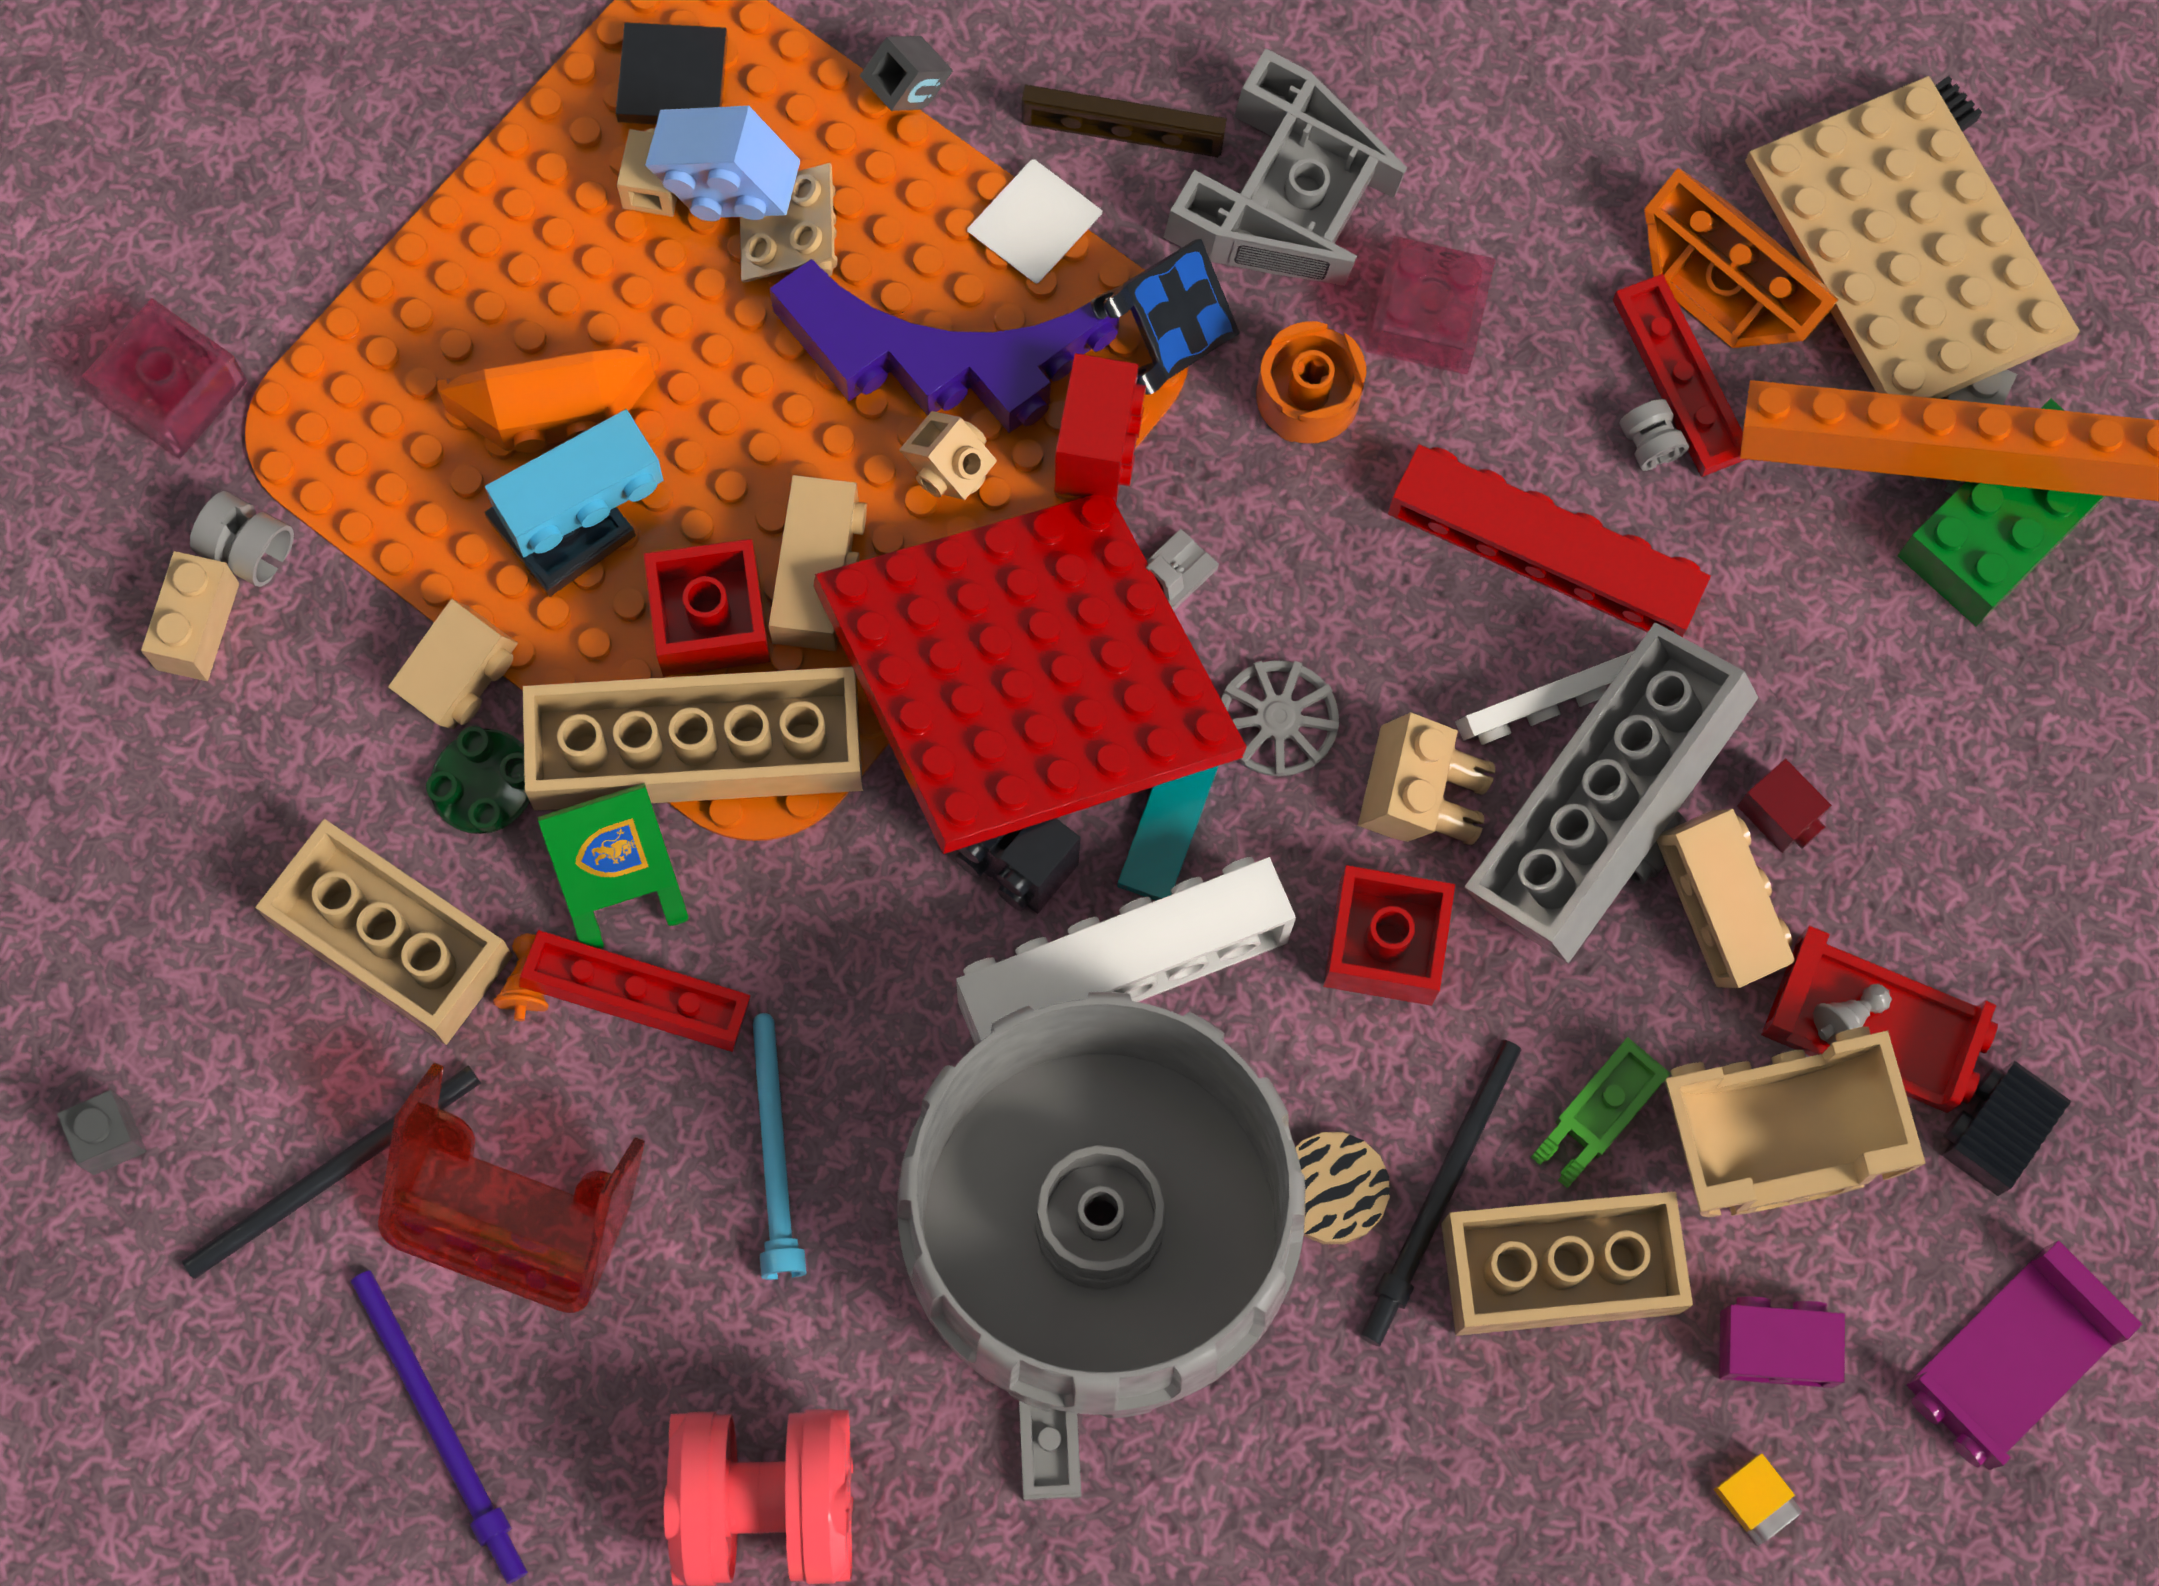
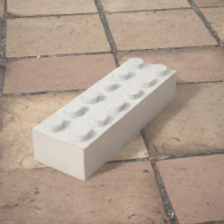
(1138, 951)

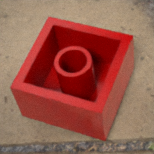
(1099, 428)
(706, 607)
(1389, 935)

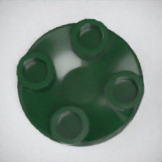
(479, 781)

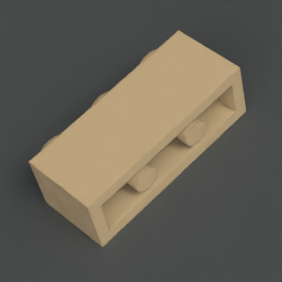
(815, 539)
(1726, 898)

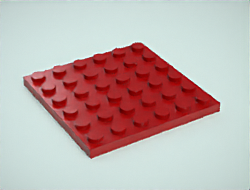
(1027, 670)

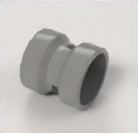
(1653, 434)

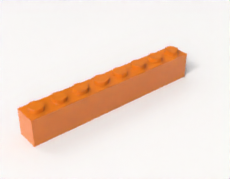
(1952, 440)

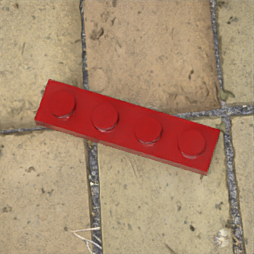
(1681, 373)
(634, 990)

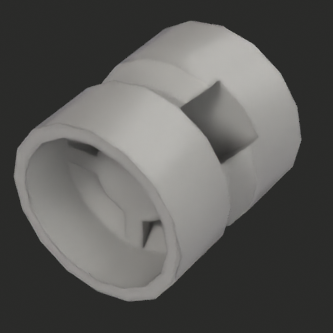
(236, 535)

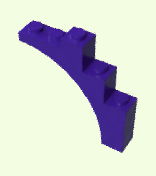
(934, 365)

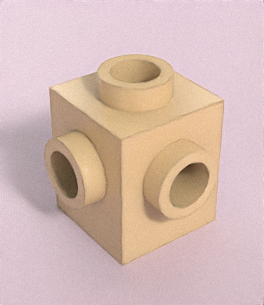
(948, 456)

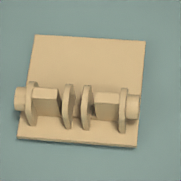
(793, 239)

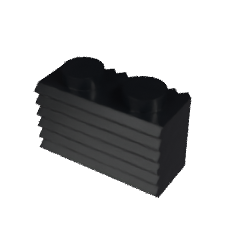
(2005, 1127)

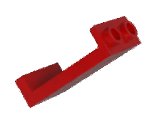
(1930, 1031)

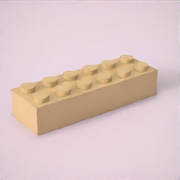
(693, 737)

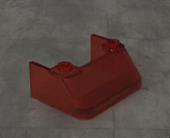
(495, 1221)

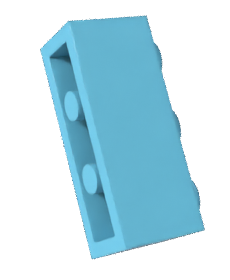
(575, 484)

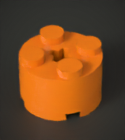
(1334, 388)

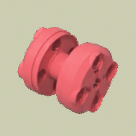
(716, 1497)

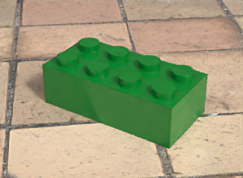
(1991, 540)

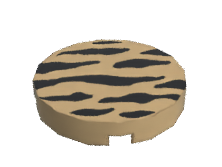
(1342, 1187)

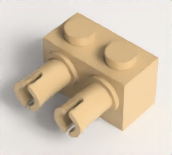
(1410, 778)

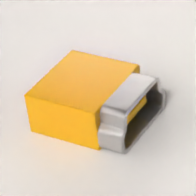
(1759, 1499)

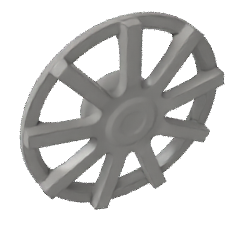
(1281, 716)

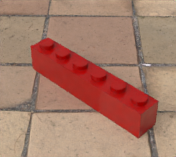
(1547, 542)

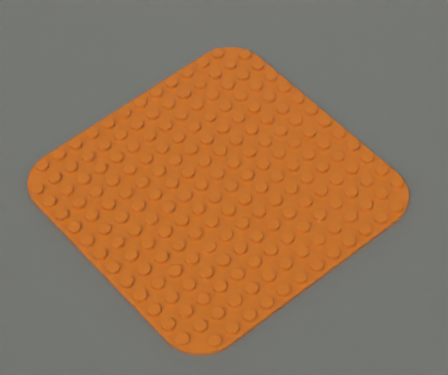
(542, 262)

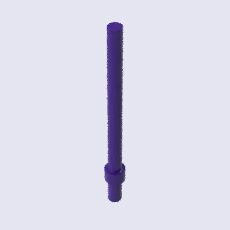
(489, 1524)

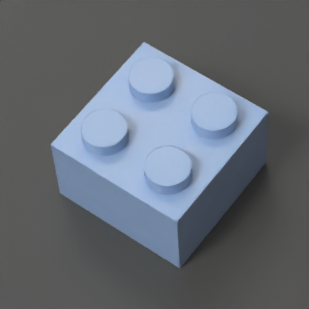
(723, 162)

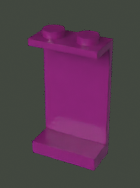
(2020, 1355)

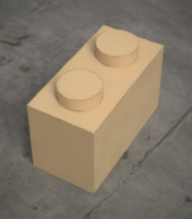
(190, 616)
(454, 665)

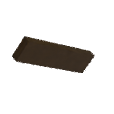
(1123, 121)

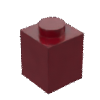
(1785, 807)

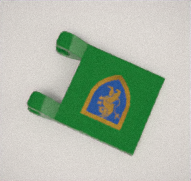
(609, 855)

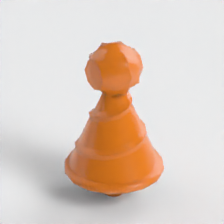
(513, 996)

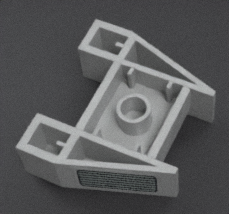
(1300, 187)

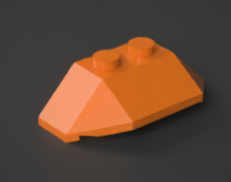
(1730, 268)
(548, 398)

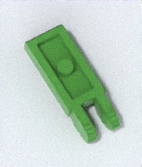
(1604, 1107)

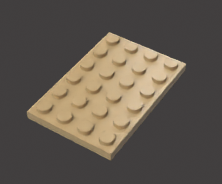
(1912, 244)

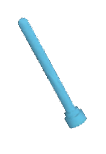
(782, 1250)

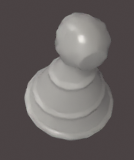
(1842, 1016)

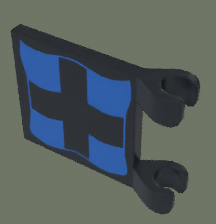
(1176, 311)

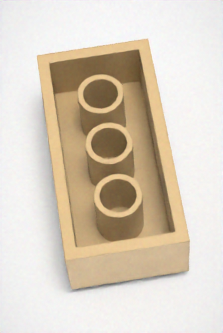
(385, 931)
(1566, 1263)

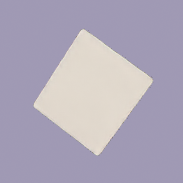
(1034, 221)

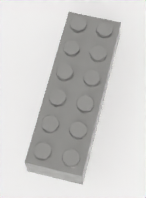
(1612, 791)

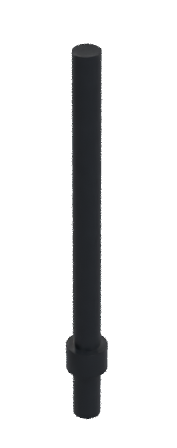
(314, 1183)
(1395, 1287)

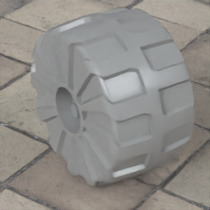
(1119, 1111)

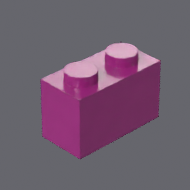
(1782, 1344)

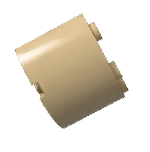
(1794, 1125)

